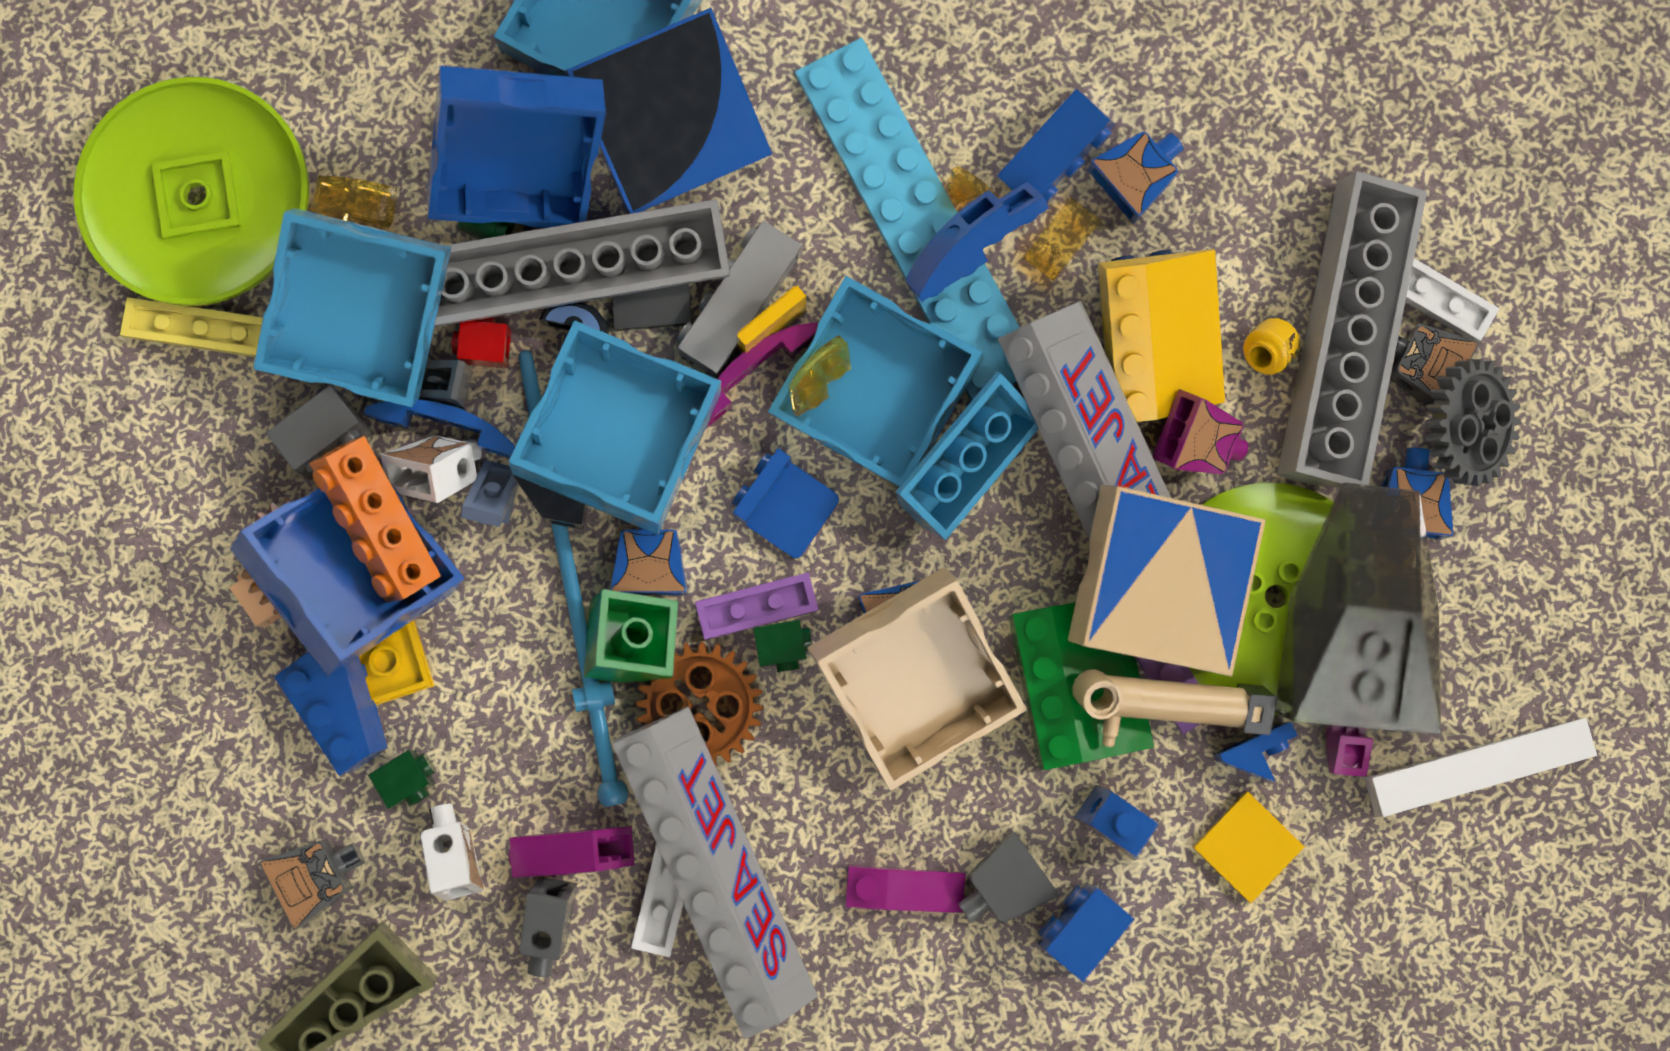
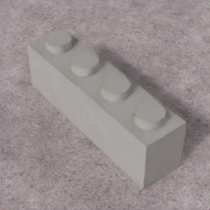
(739, 298)

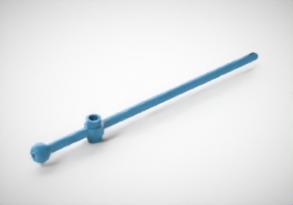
(592, 694)

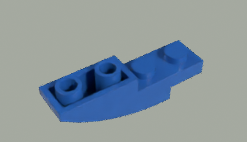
(960, 243)

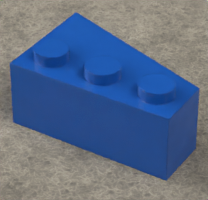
(1059, 146)
(336, 711)

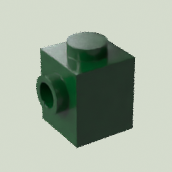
(782, 645)
(404, 779)

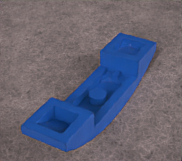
(399, 415)

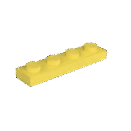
(191, 327)

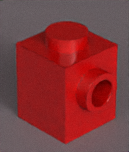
(482, 343)

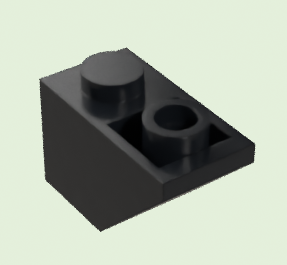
(554, 507)

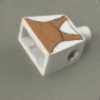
(432, 467)
(456, 871)

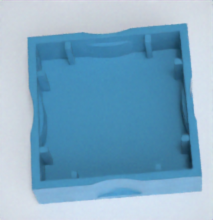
(569, 32)
(352, 307)
(898, 386)
(615, 427)

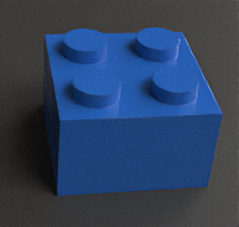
(1084, 930)

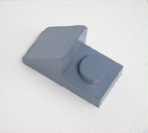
(491, 495)

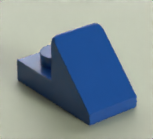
(1248, 754)

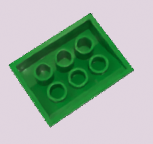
(1048, 669)

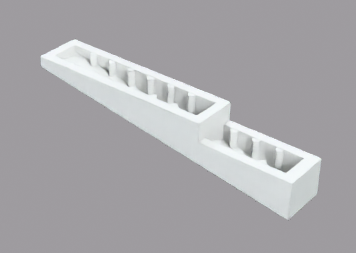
(1479, 767)

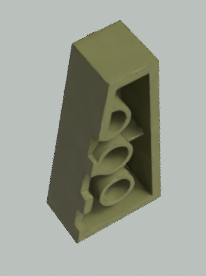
(372, 975)

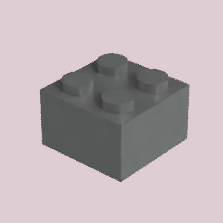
(317, 429)

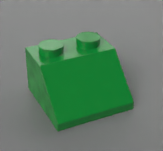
(630, 637)

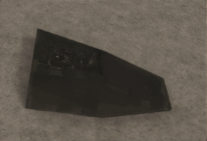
(1365, 619)

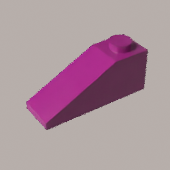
(904, 889)

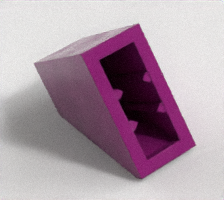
(571, 852)

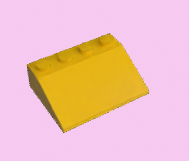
(1163, 329)

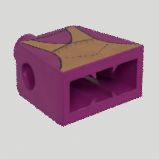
(1200, 436)

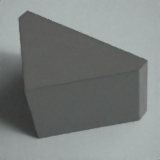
(446, 382)

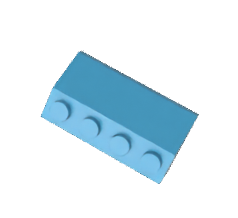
(968, 458)

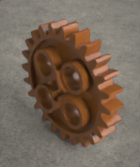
(726, 681)

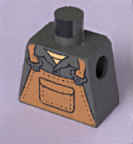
(1424, 357)
(310, 879)

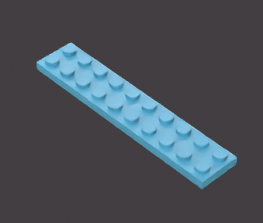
(903, 195)

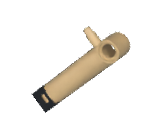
(1244, 707)

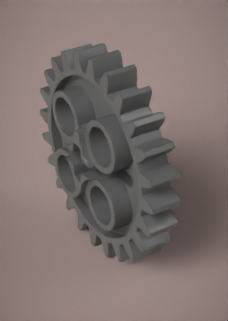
(1472, 422)

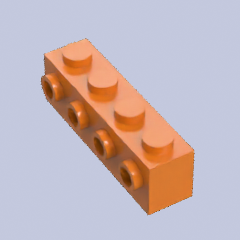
(374, 520)

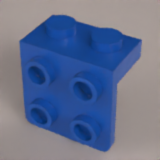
(784, 504)

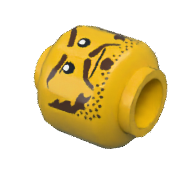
(1271, 346)

